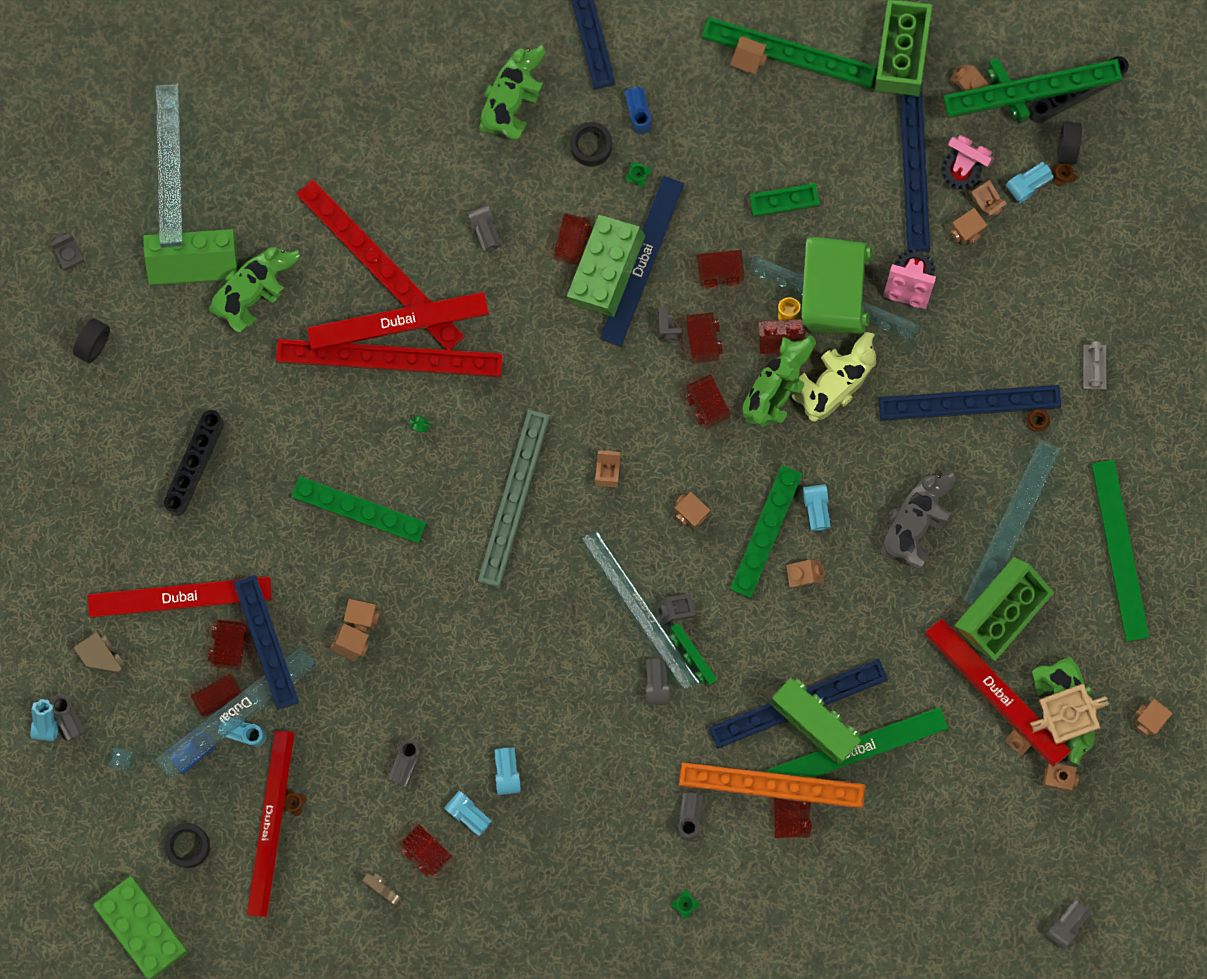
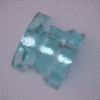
(121, 759)

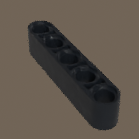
(1054, 108)
(193, 451)

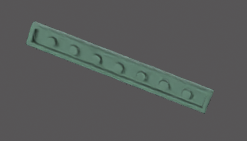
(513, 498)

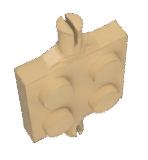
(1069, 714)

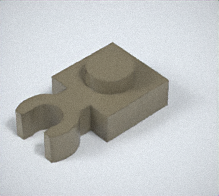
(377, 883)

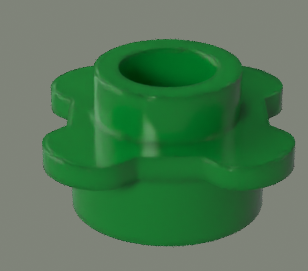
(638, 168)
(420, 424)
(678, 904)

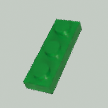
(998, 74)
(784, 200)
(692, 656)

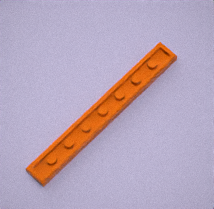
(772, 785)

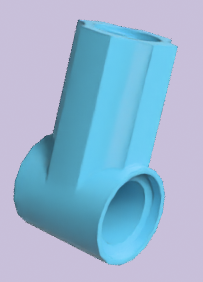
(1025, 184)
(816, 502)
(43, 722)
(243, 732)
(507, 776)
(464, 810)

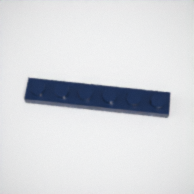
(266, 643)

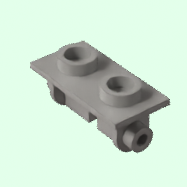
(1094, 366)

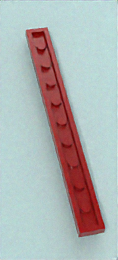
(373, 258)
(392, 358)

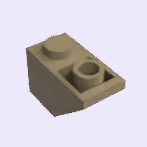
(97, 655)

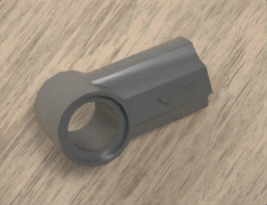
(483, 223)
(657, 689)
(68, 719)
(404, 765)
(690, 814)
(1065, 928)

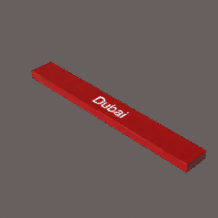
(397, 321)
(169, 598)
(995, 691)
(270, 823)

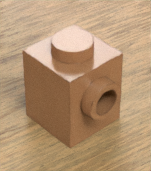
(749, 55)
(968, 228)
(691, 510)
(361, 615)
(349, 642)
(1151, 718)
(1060, 777)

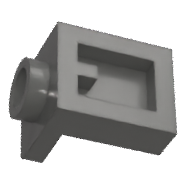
(67, 251)
(664, 322)
(675, 608)

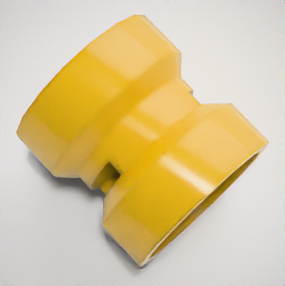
(789, 309)

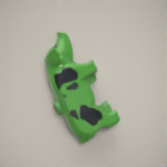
(509, 90)
(248, 285)
(776, 383)
(1058, 678)

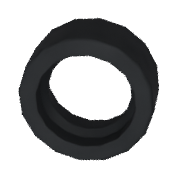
(1069, 143)
(591, 160)
(91, 340)
(169, 845)

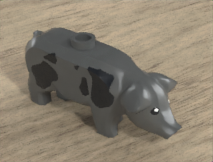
(913, 518)

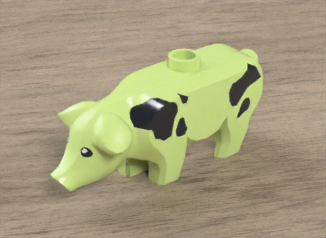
(839, 381)

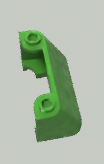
(834, 286)

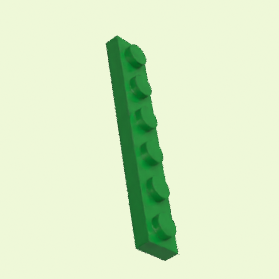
(359, 510)
(766, 531)

